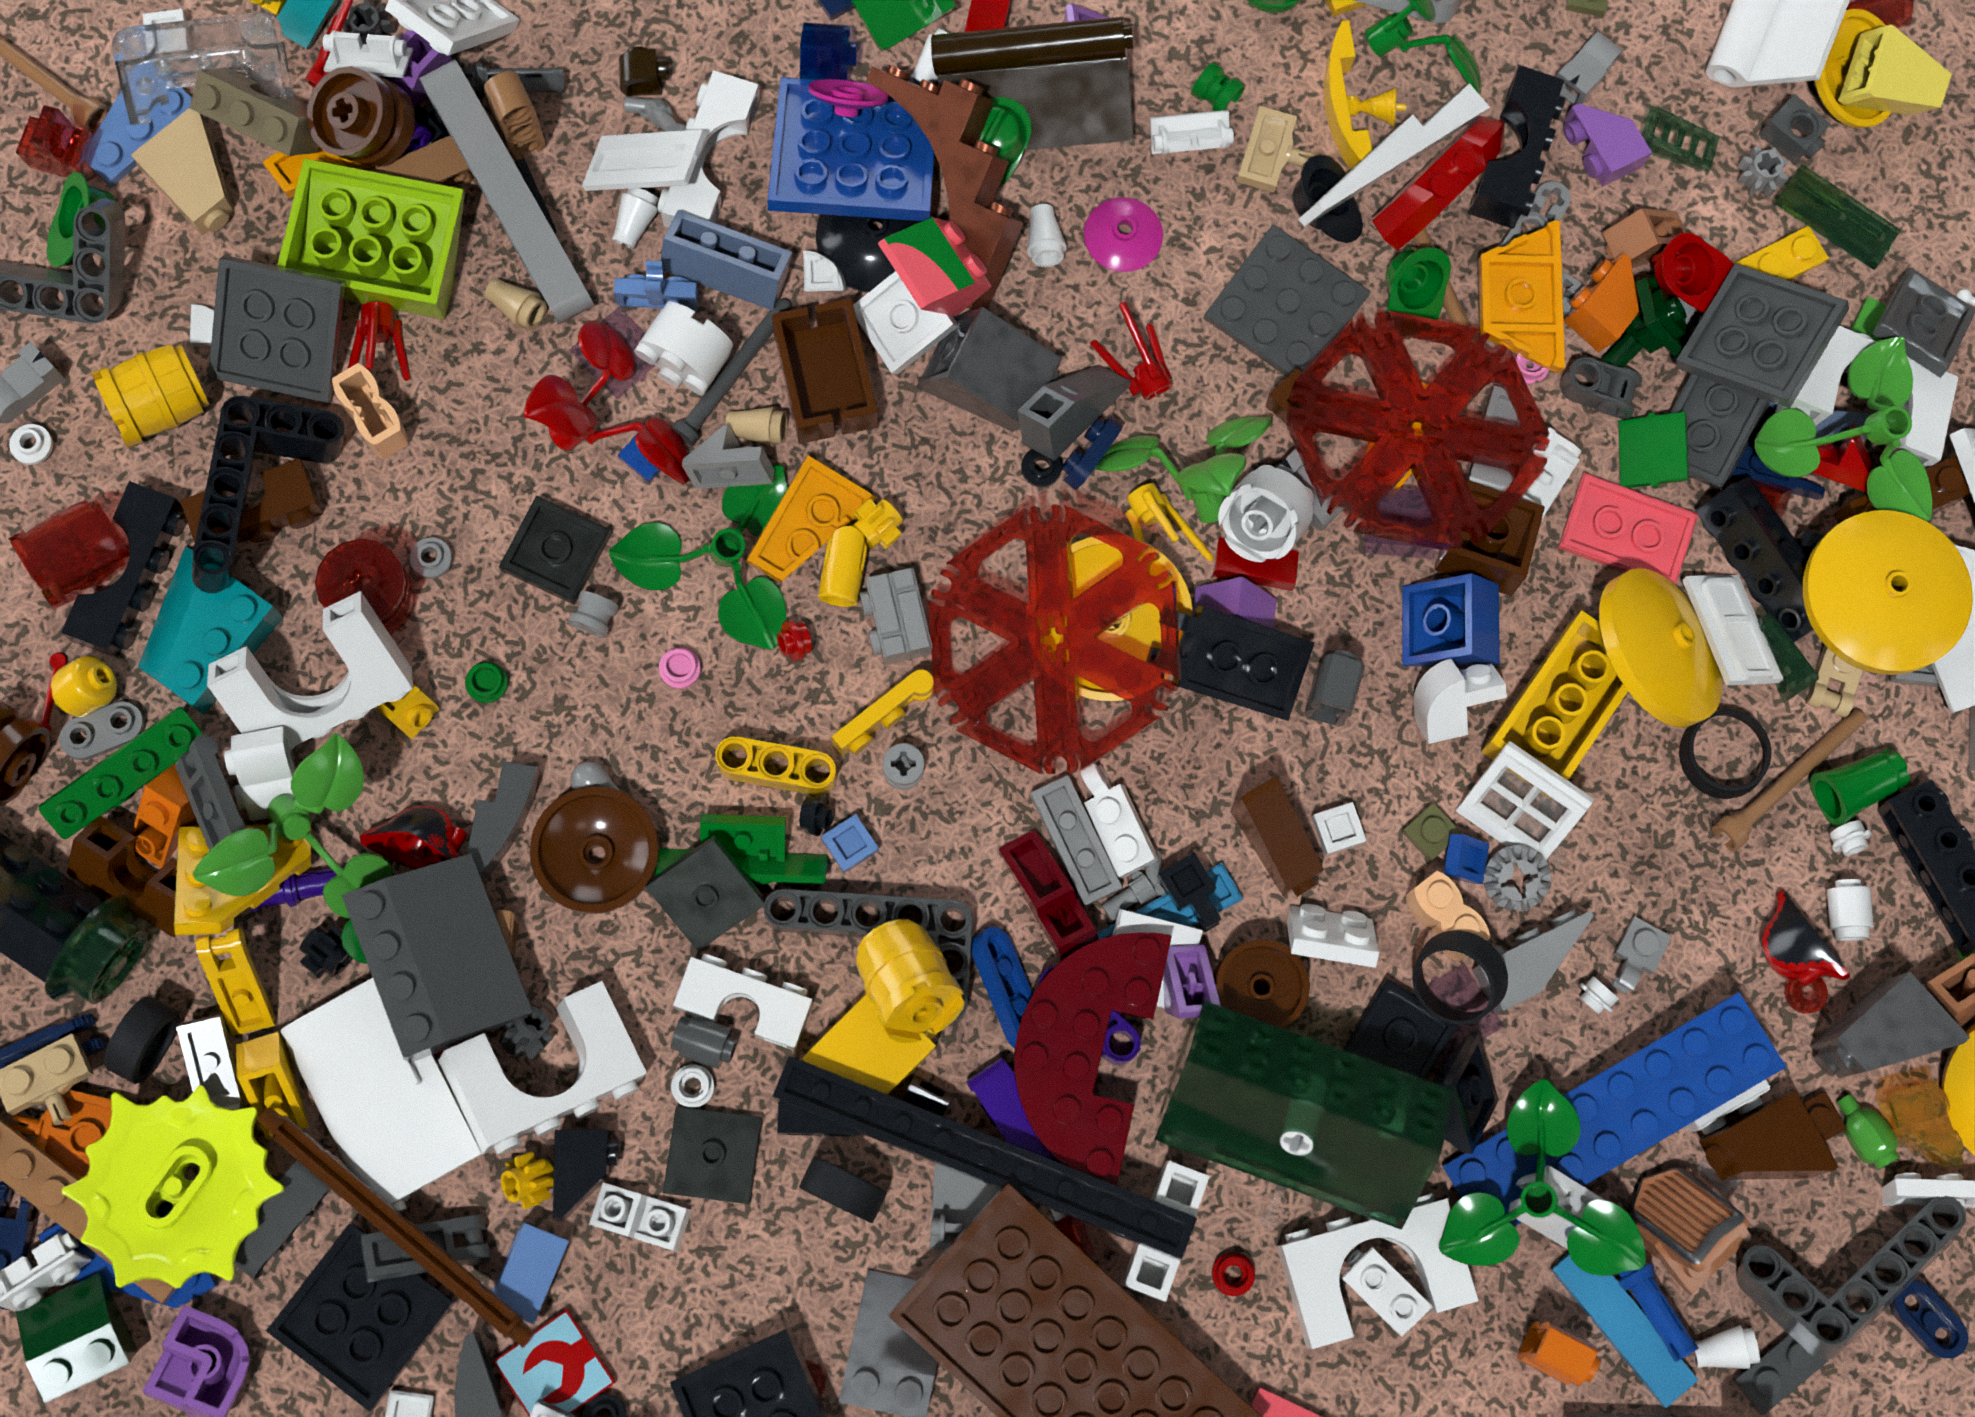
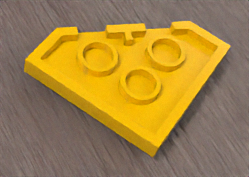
(208, 911)

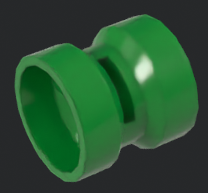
(1217, 87)

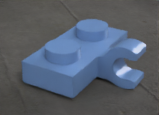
(653, 291)

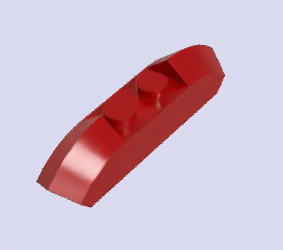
(1440, 181)

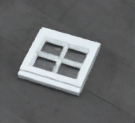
(1524, 802)

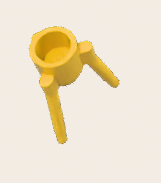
(1152, 507)

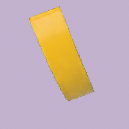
(1350, 144)

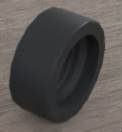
(141, 1040)
(843, 1189)

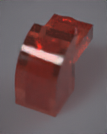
(53, 143)

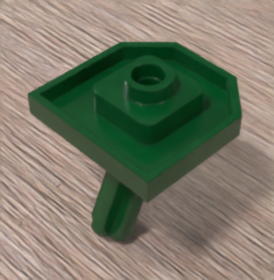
(1656, 325)

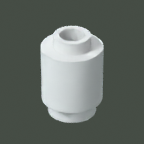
(1850, 910)

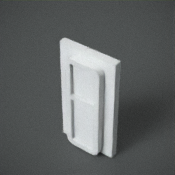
(644, 160)
(1732, 629)

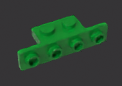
(120, 774)
(757, 847)

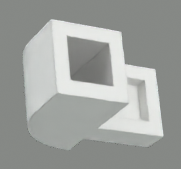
(1446, 693)

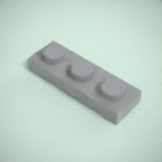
(1076, 841)

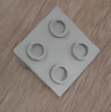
(955, 1204)

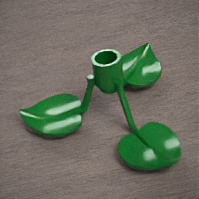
(1396, 28)
(748, 615)
(1482, 1234)

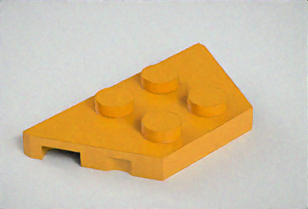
(1525, 297)

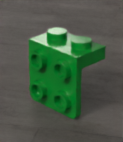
(898, 19)

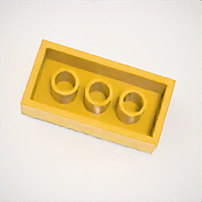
(1563, 701)

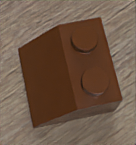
(1505, 553)

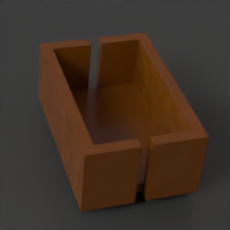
(825, 371)

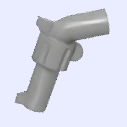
(655, 110)
(1140, 890)

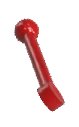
(57, 661)

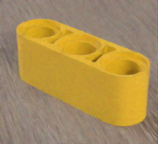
(758, 755)

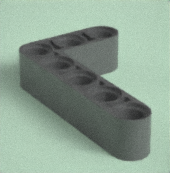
(86, 275)
(889, 908)
(1862, 1286)

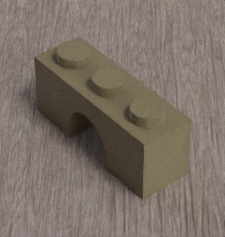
(238, 105)

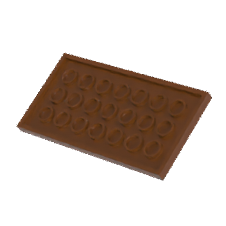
(1049, 1330)

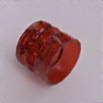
(390, 586)

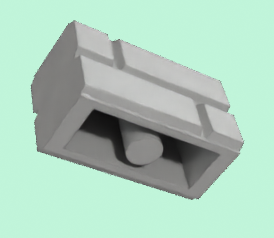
(897, 615)

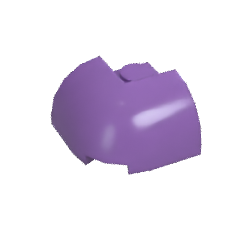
(200, 1365)

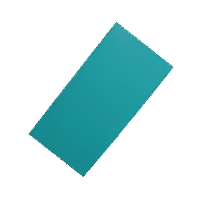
(304, 19)

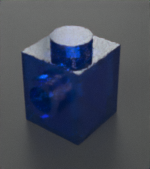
(826, 51)

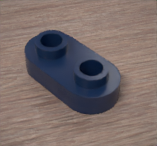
(1081, 464)
(1928, 1318)

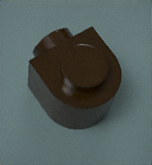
(642, 72)

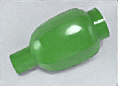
(1868, 1134)

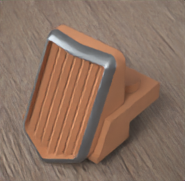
(1687, 1225)

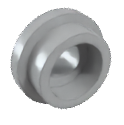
(436, 568)

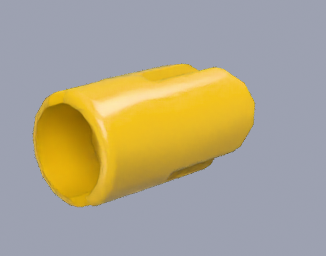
(843, 567)

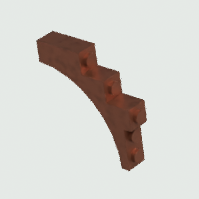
(971, 170)

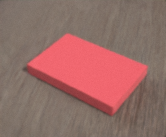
(1627, 528)

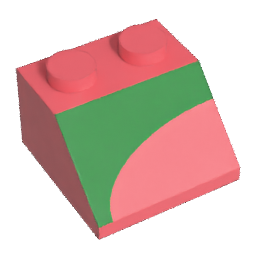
(936, 266)

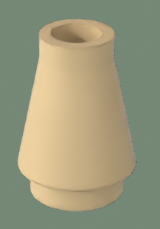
(518, 304)
(759, 425)

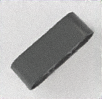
(280, 1218)

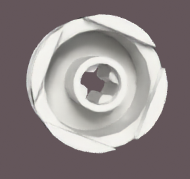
(684, 348)
(1266, 514)

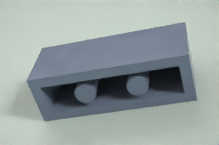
(725, 260)

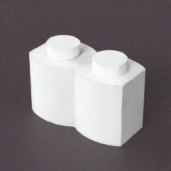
(262, 768)

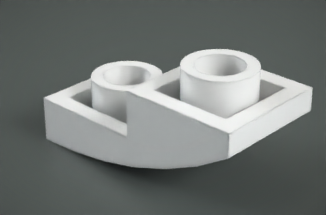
(640, 1217)

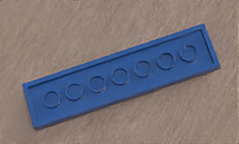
(1637, 1101)

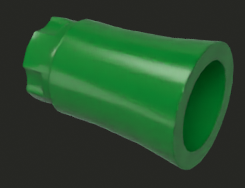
(1858, 785)

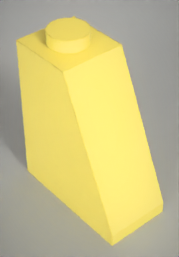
(1893, 75)

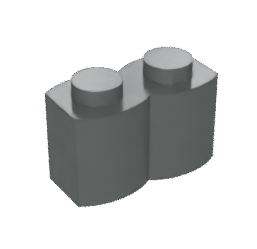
(1335, 688)

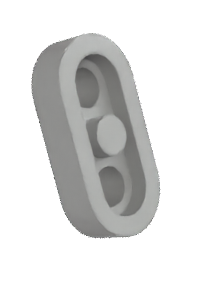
(101, 731)

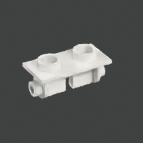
(380, 56)
(1190, 132)
(56, 1266)
(1385, 1290)

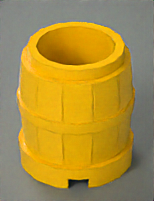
(151, 393)
(908, 980)

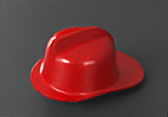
(1691, 270)

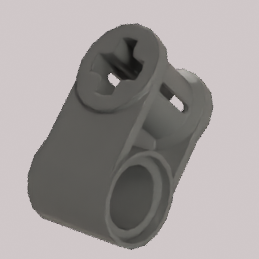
(1609, 387)

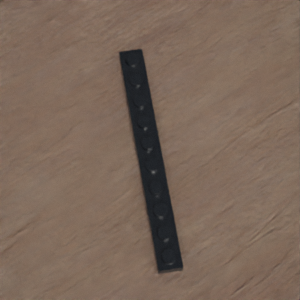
(984, 1158)

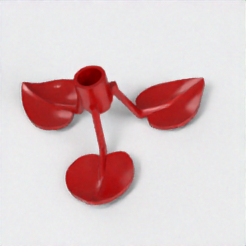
(570, 423)

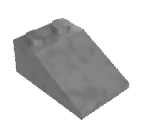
(884, 1364)

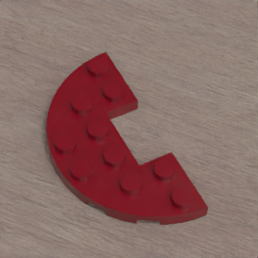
(1064, 1041)

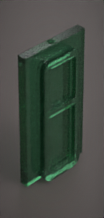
(1838, 216)

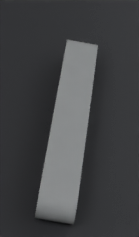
(506, 191)

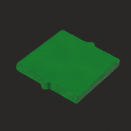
(1653, 450)

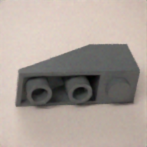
(1067, 408)

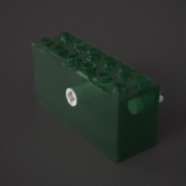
(1305, 1115)

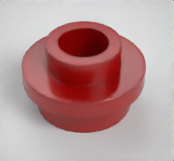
(794, 640)
(1247, 1274)

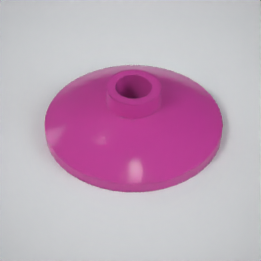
(847, 95)
(1118, 250)

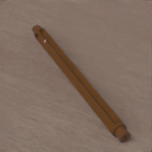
(396, 1227)

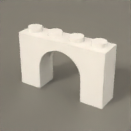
(1928, 404)
(374, 676)
(503, 1114)
(1315, 1264)

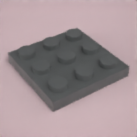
(1286, 303)
(276, 328)
(1762, 335)

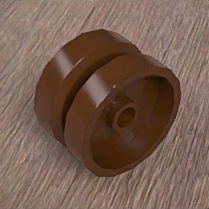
(360, 117)
(21, 751)
(1268, 964)

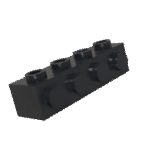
(1761, 551)
(1938, 856)

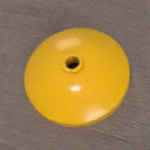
(1837, 66)

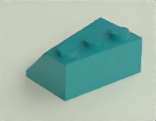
(200, 629)

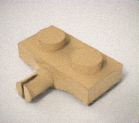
(1270, 150)
(45, 1078)

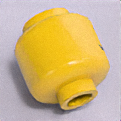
(83, 686)

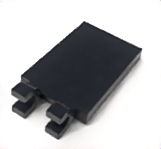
(1240, 661)

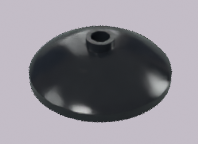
(856, 247)

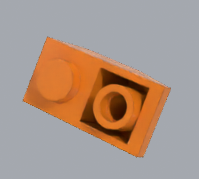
(1607, 306)
(159, 816)

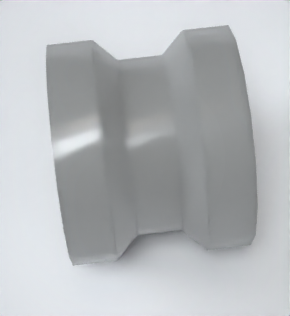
(593, 614)
(903, 774)

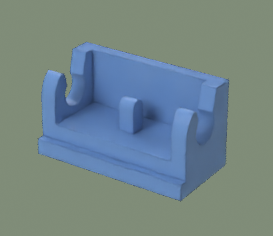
(529, 1270)

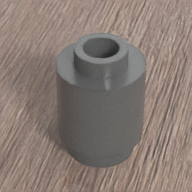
(704, 1041)

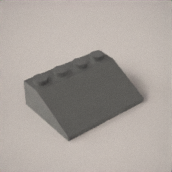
(437, 956)

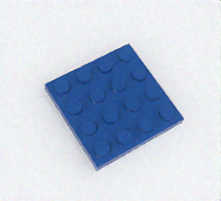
(848, 164)

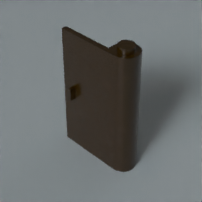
(1062, 73)

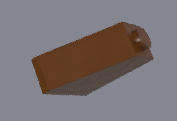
(1278, 837)
(1770, 1143)

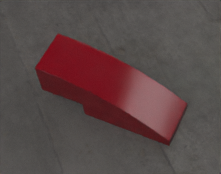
(1048, 894)

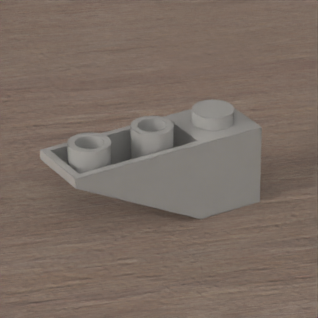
(1535, 959)

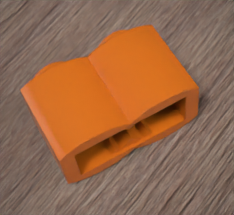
(1559, 1354)

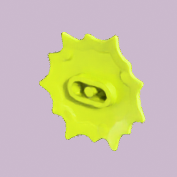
(145, 1164)

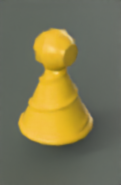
(1380, 106)

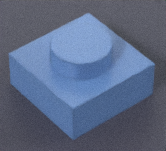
(849, 843)

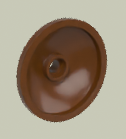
(576, 826)

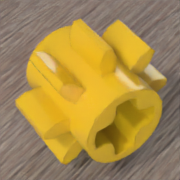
(878, 523)
(527, 1180)

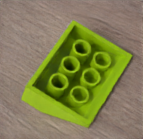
(378, 233)

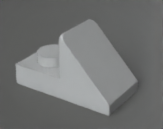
(723, 464)

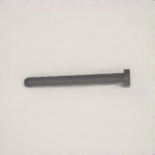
(728, 376)

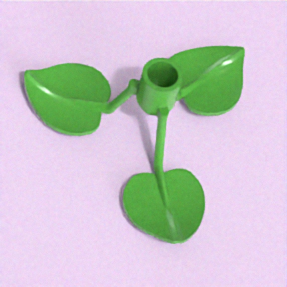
(1885, 379)
(1202, 482)
(325, 778)

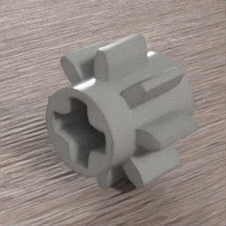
(1763, 171)

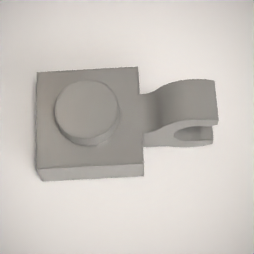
(1641, 951)

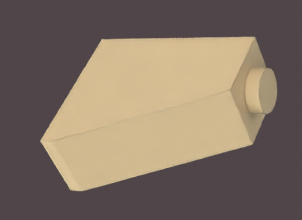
(187, 171)

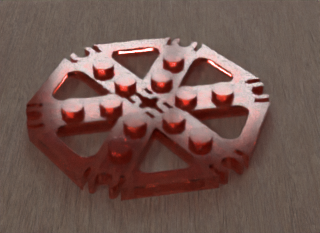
(1445, 433)
(1019, 622)

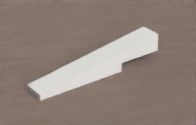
(1399, 148)

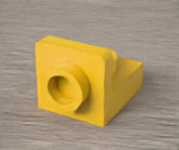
(410, 712)

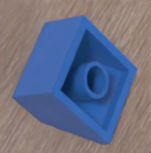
(1451, 620)

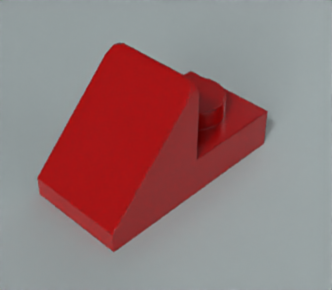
(1845, 465)

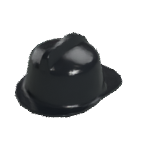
(1317, 178)

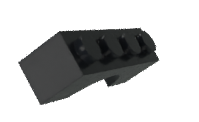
(1528, 110)
(107, 617)

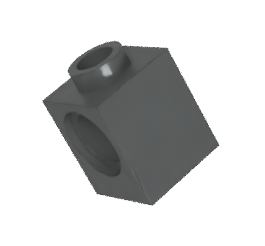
(1801, 117)

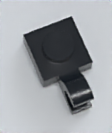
(1188, 886)

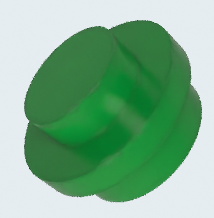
(486, 682)

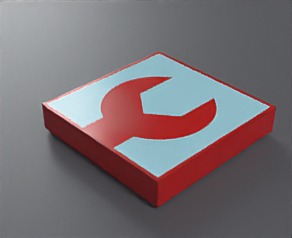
(555, 1367)

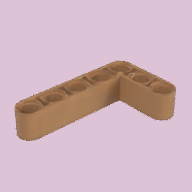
(513, 120)

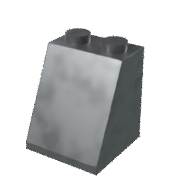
(988, 368)
(1887, 1027)

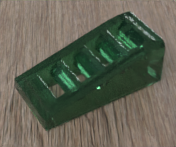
(1661, 148)
(1792, 664)

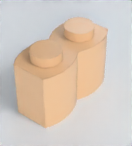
(370, 411)
(1441, 907)

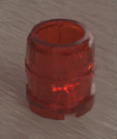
(71, 551)

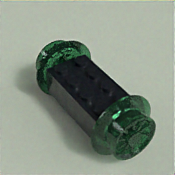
(63, 929)

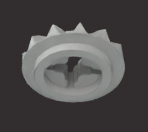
(1501, 869)

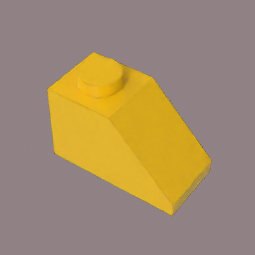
(269, 1078)

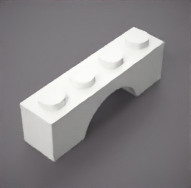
(724, 111)

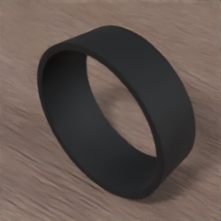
(1696, 776)
(1478, 950)

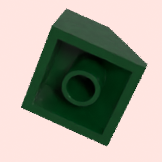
(74, 1337)

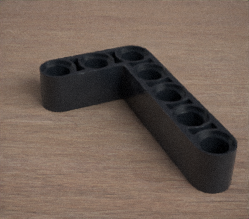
(235, 475)

